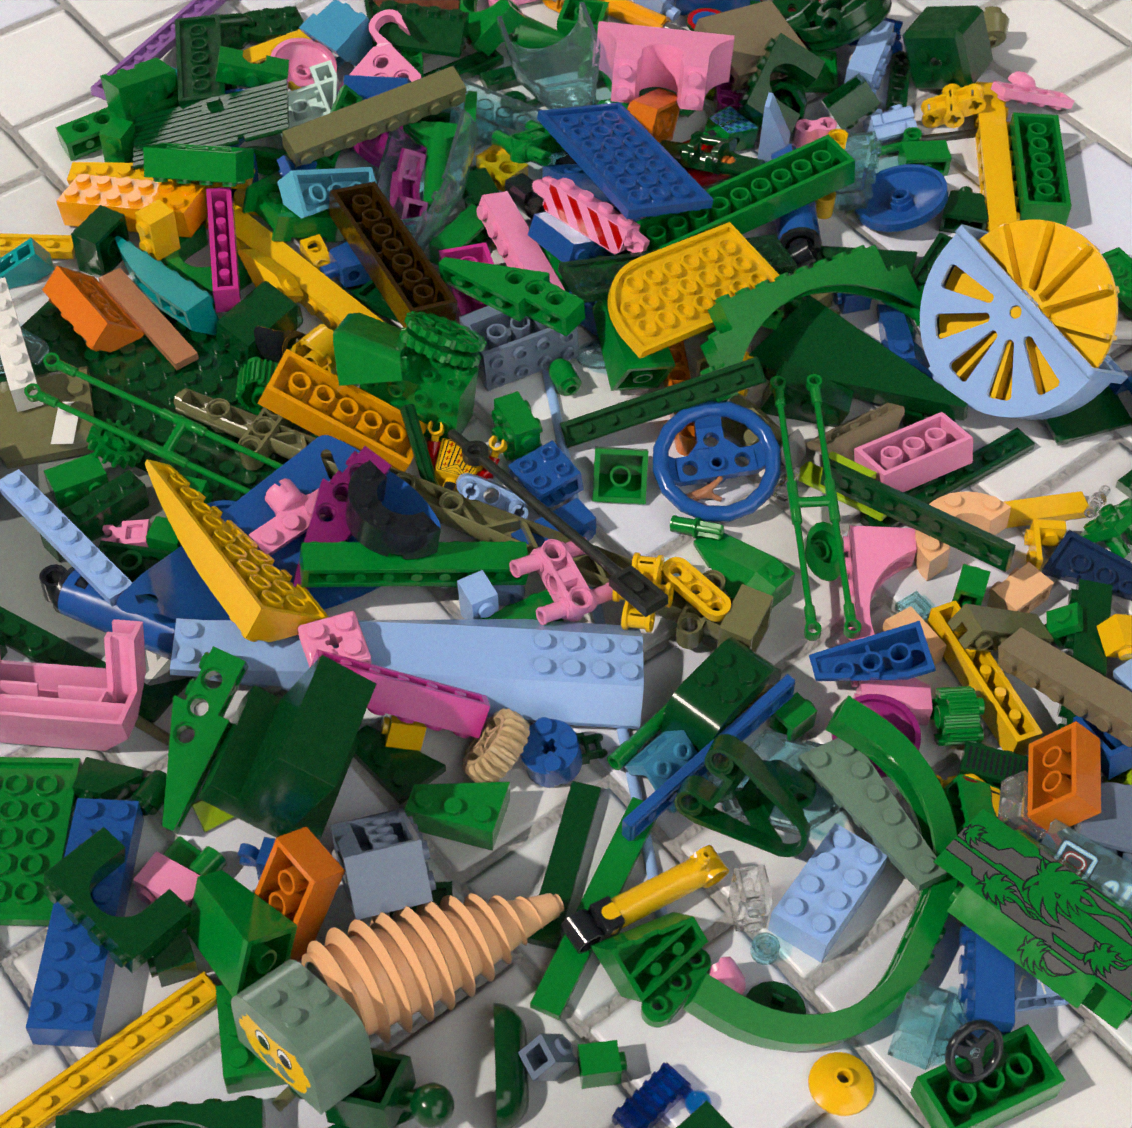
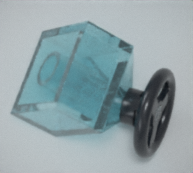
(936, 1030)

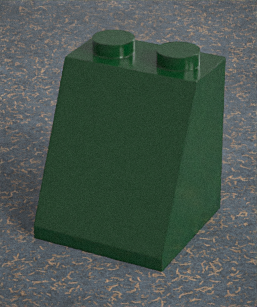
(263, 308)

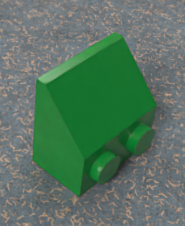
(620, 475)

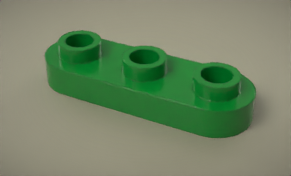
(673, 997)

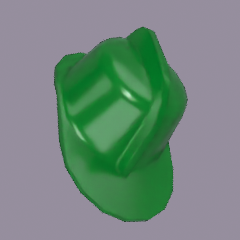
(822, 552)

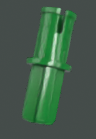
(696, 527)

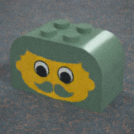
(304, 1034)

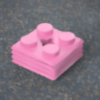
(335, 630)

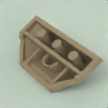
(860, 430)

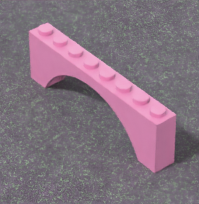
(871, 559)

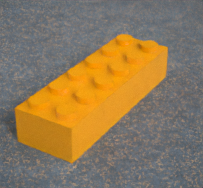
(129, 196)
(318, 404)

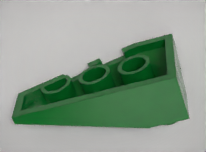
(747, 566)

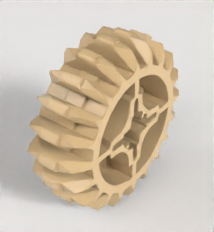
(497, 747)

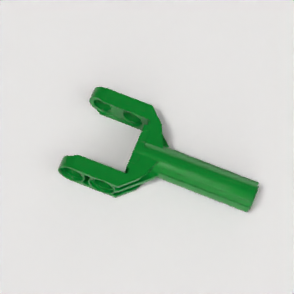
(438, 140)

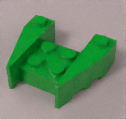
(267, 202)

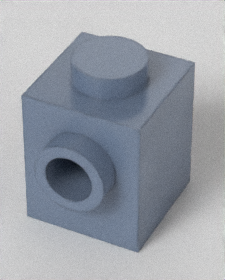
(548, 1057)

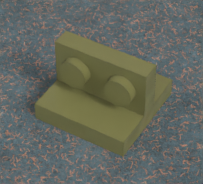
(740, 431)

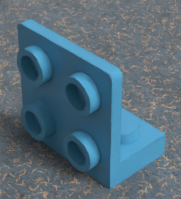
(663, 759)

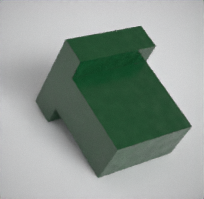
(290, 752)

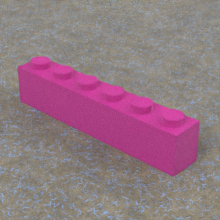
(223, 248)
(419, 699)

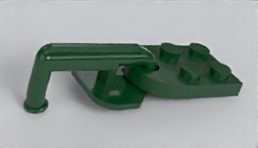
(258, 26)

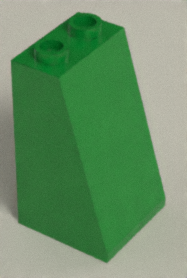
(622, 365)
(238, 931)

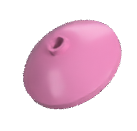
(301, 55)

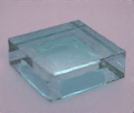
(917, 602)

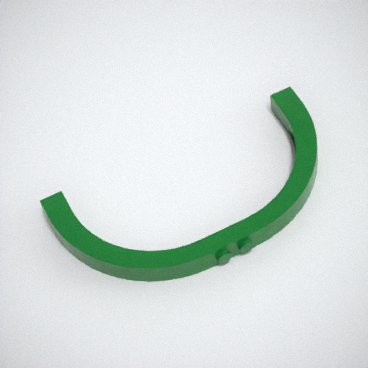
(782, 1031)

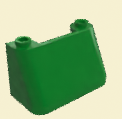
(368, 351)

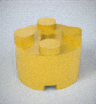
(318, 348)

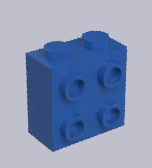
(547, 474)

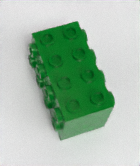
(436, 389)

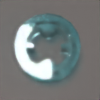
(759, 956)

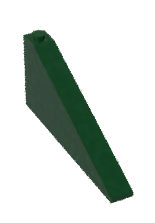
(842, 353)

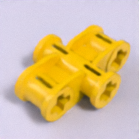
(958, 104)
(652, 569)

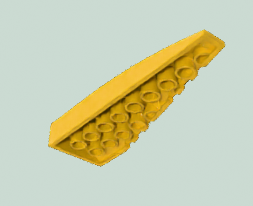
(227, 559)

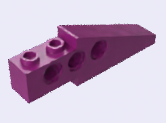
(328, 504)

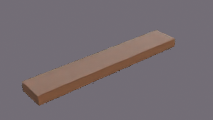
(149, 319)

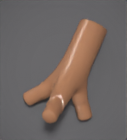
(706, 492)

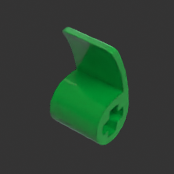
(198, 861)

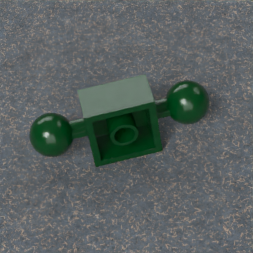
(388, 1093)

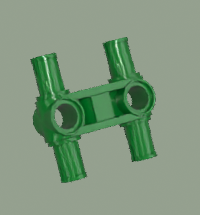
(528, 145)

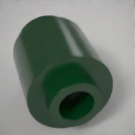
(151, 793)

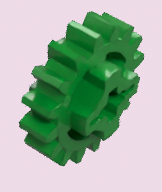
(113, 447)

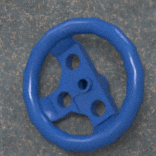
(707, 423)

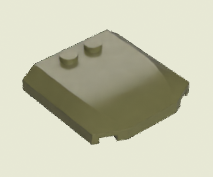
(28, 433)

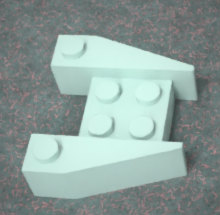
(312, 100)

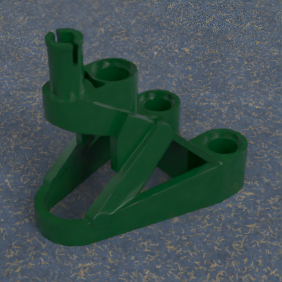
(776, 783)

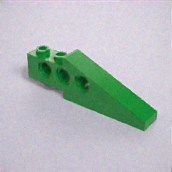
(515, 292)
(192, 761)

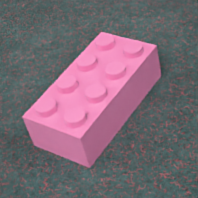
(917, 452)

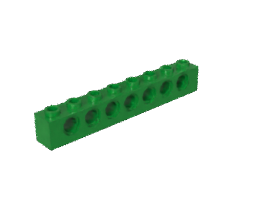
(82, 134)

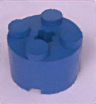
(552, 753)

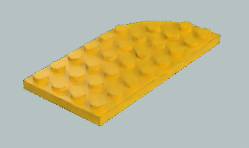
(671, 289)

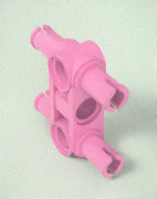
(562, 581)

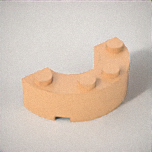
(972, 507)

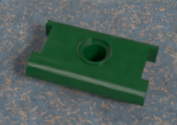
(132, 559)

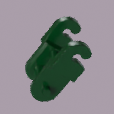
(593, 754)

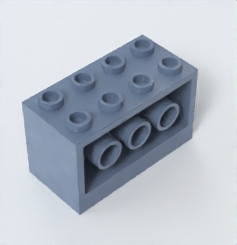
(516, 347)
(383, 863)

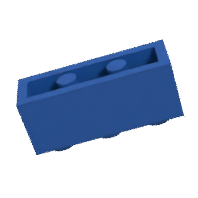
(574, 514)

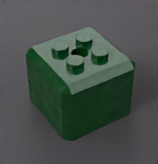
(955, 38)

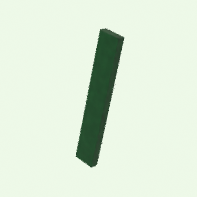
(567, 856)

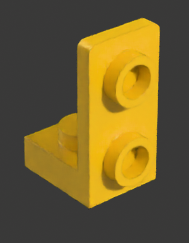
(1042, 533)

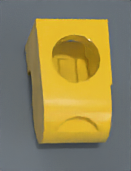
(316, 256)

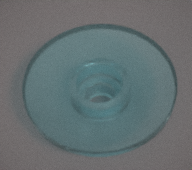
(591, 355)

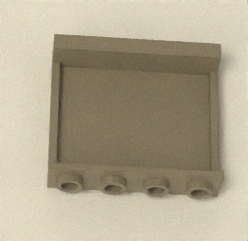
(751, 31)

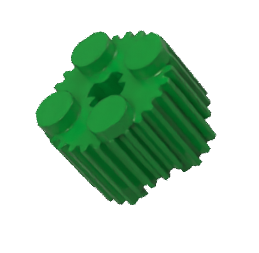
(252, 383)
(957, 716)

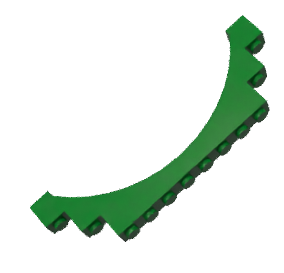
(855, 274)

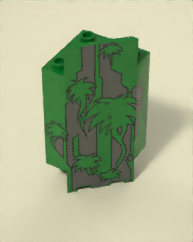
(1043, 915)

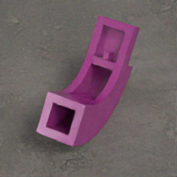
(406, 185)

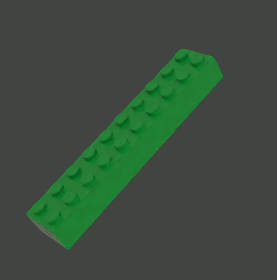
(760, 193)

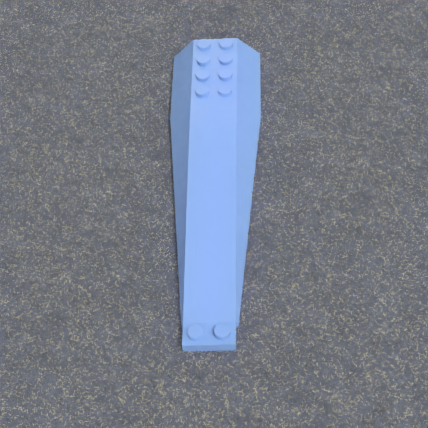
(550, 670)

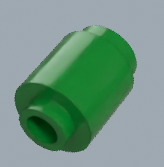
(564, 377)

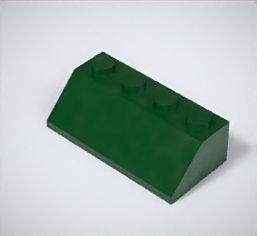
(430, 29)

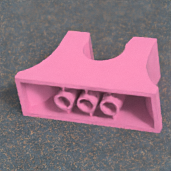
(663, 58)

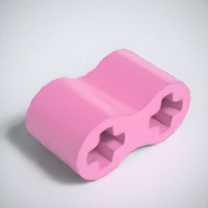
(811, 130)

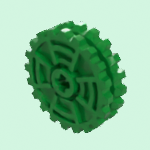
(442, 339)

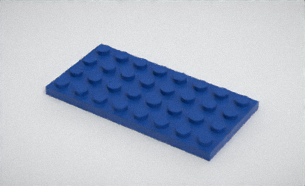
(624, 160)

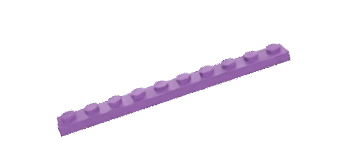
(161, 41)

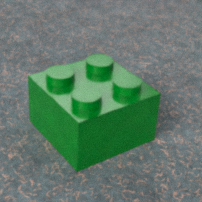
(569, 13)

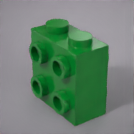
(516, 426)

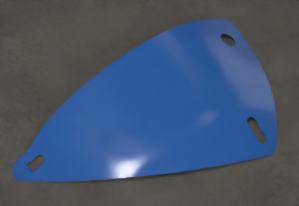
(183, 591)

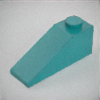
(25, 264)

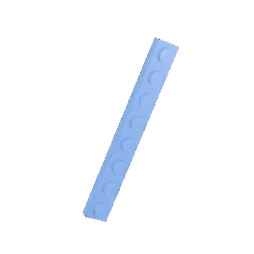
(64, 536)

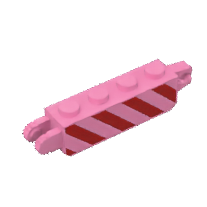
(590, 215)

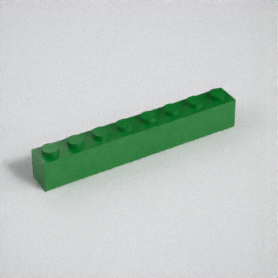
(357, 566)

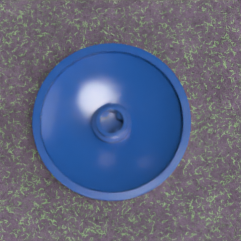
(904, 198)

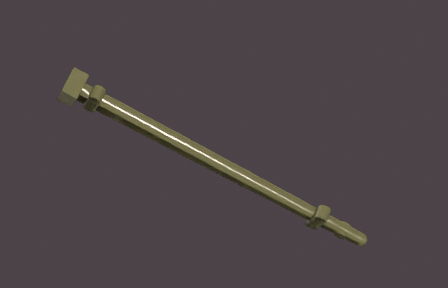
(272, 433)

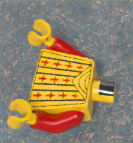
(448, 460)

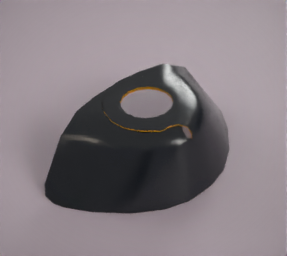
(274, 343)

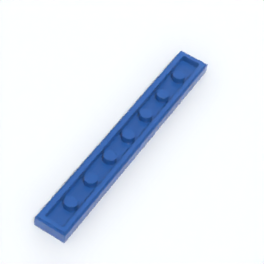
(741, 728)

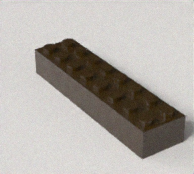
(389, 252)

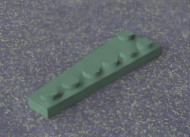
(866, 797)

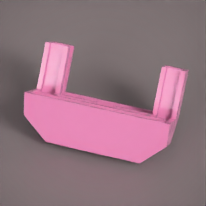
(76, 703)

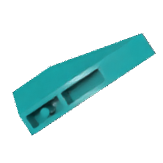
(169, 290)

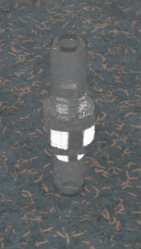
(1097, 501)

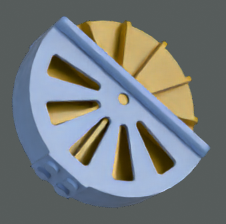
(1021, 320)

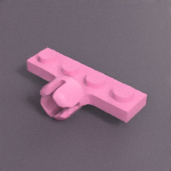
(1024, 90)
(292, 516)

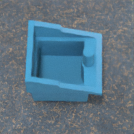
(341, 32)

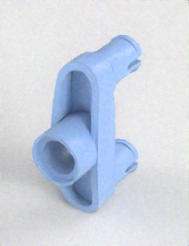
(504, 499)

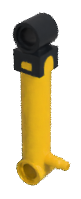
(610, 915)

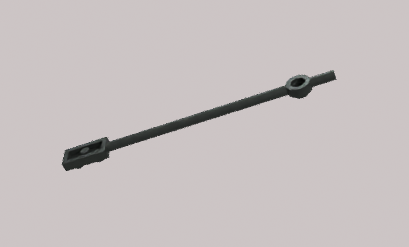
(627, 582)

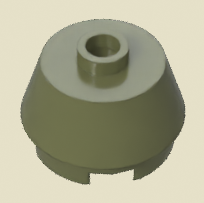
(996, 24)

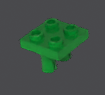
(1110, 525)

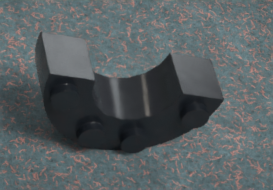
(522, 192)
(379, 527)

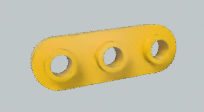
(690, 580)

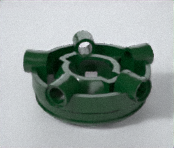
(836, 23)

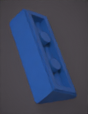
(373, 85)

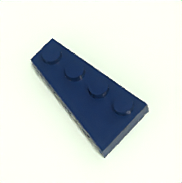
(1086, 560)

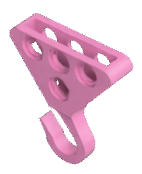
(383, 58)

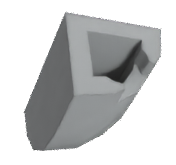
(797, 449)

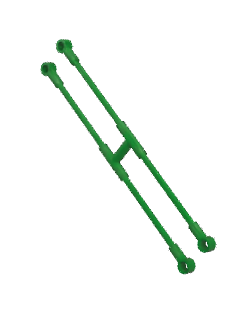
(166, 451)
(829, 500)

